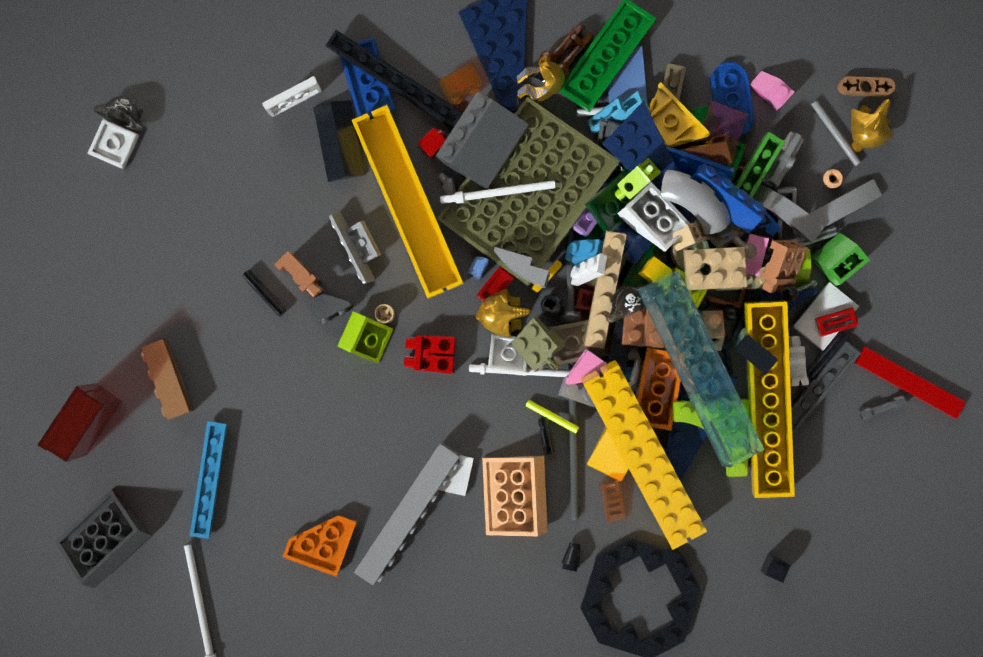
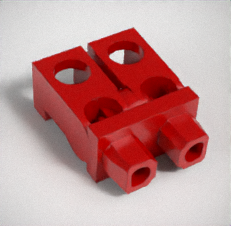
(425, 354)

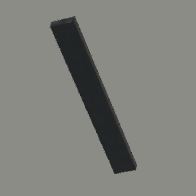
(393, 79)

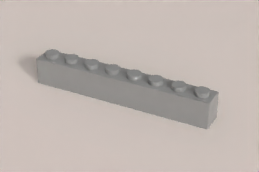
(406, 514)

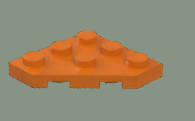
(322, 545)

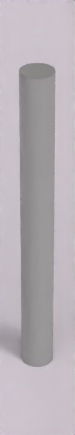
(836, 133)

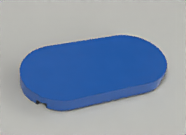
(732, 88)

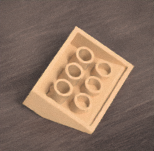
(515, 496)

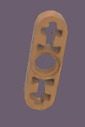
(852, 80)

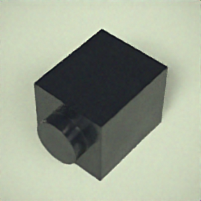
(775, 568)

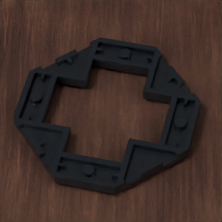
(680, 610)

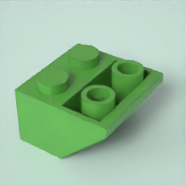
(839, 259)

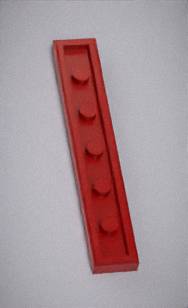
(910, 383)

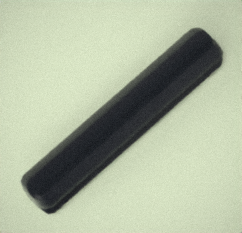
(264, 293)
(826, 354)

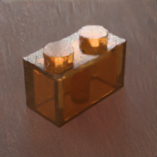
(460, 84)

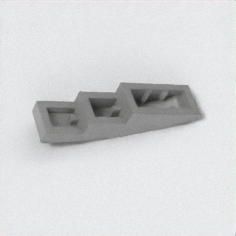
(847, 203)

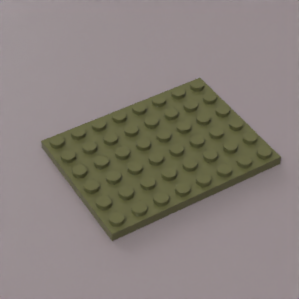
(533, 220)

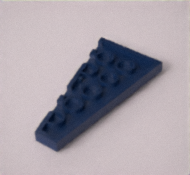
(640, 139)
(684, 439)

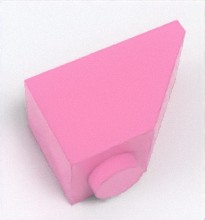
(771, 89)
(585, 365)

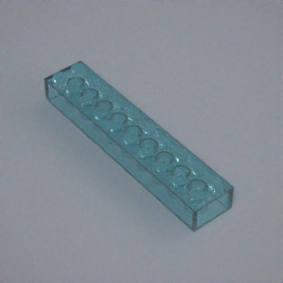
(700, 369)

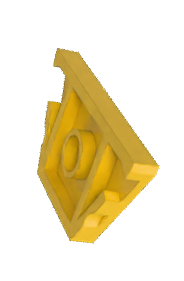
(674, 119)

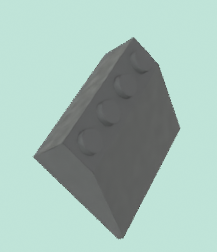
(482, 140)
(102, 540)

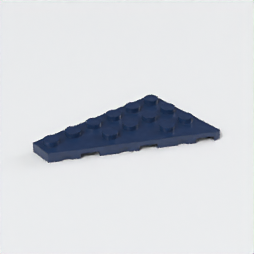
(498, 38)

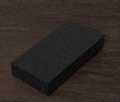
(756, 354)

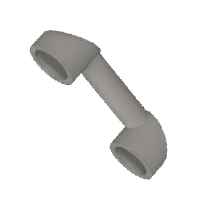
(636, 356)

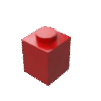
(432, 142)

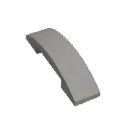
(788, 212)

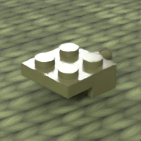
(538, 345)

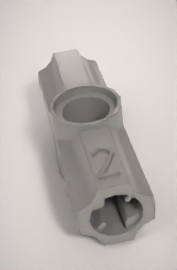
(784, 160)

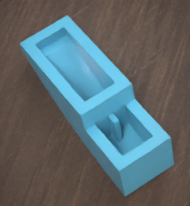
(617, 111)

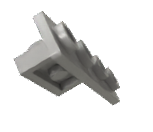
(358, 244)

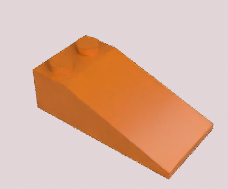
(658, 388)

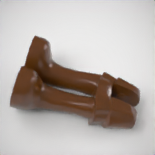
(571, 39)

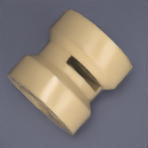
(382, 311)

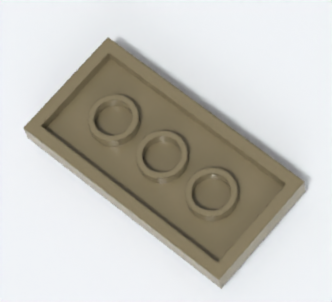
(574, 337)

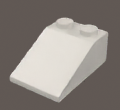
(653, 217)

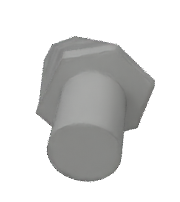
(448, 186)

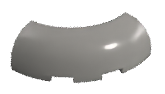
(697, 199)

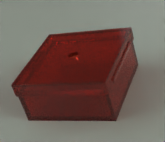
(79, 422)

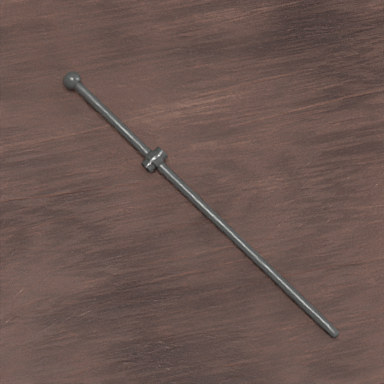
(570, 317)

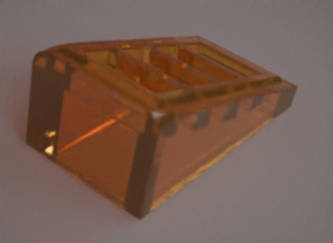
(610, 485)

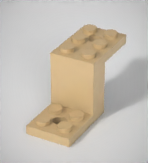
(726, 270)

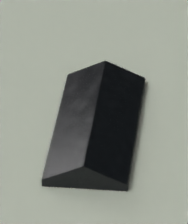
(339, 140)

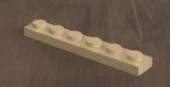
(604, 290)

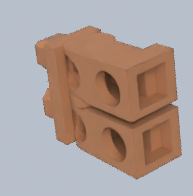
(783, 265)
(300, 273)

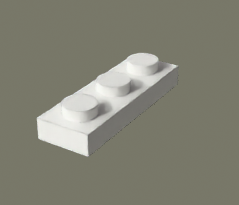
(588, 269)

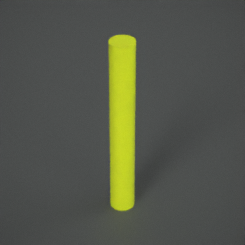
(552, 416)

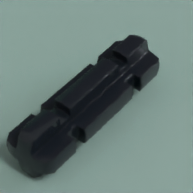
(546, 436)

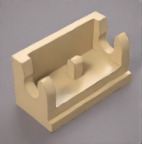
(692, 235)

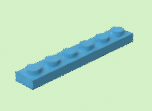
(208, 479)

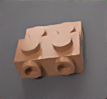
(641, 331)

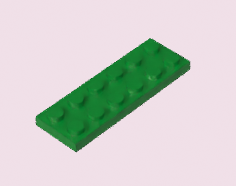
(607, 55)

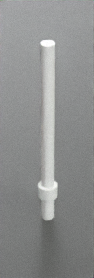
(460, 197)

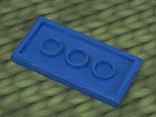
(366, 91)

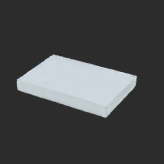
(292, 96)
(826, 302)

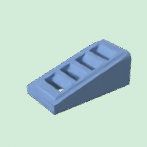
(478, 267)

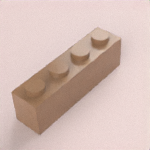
(167, 379)

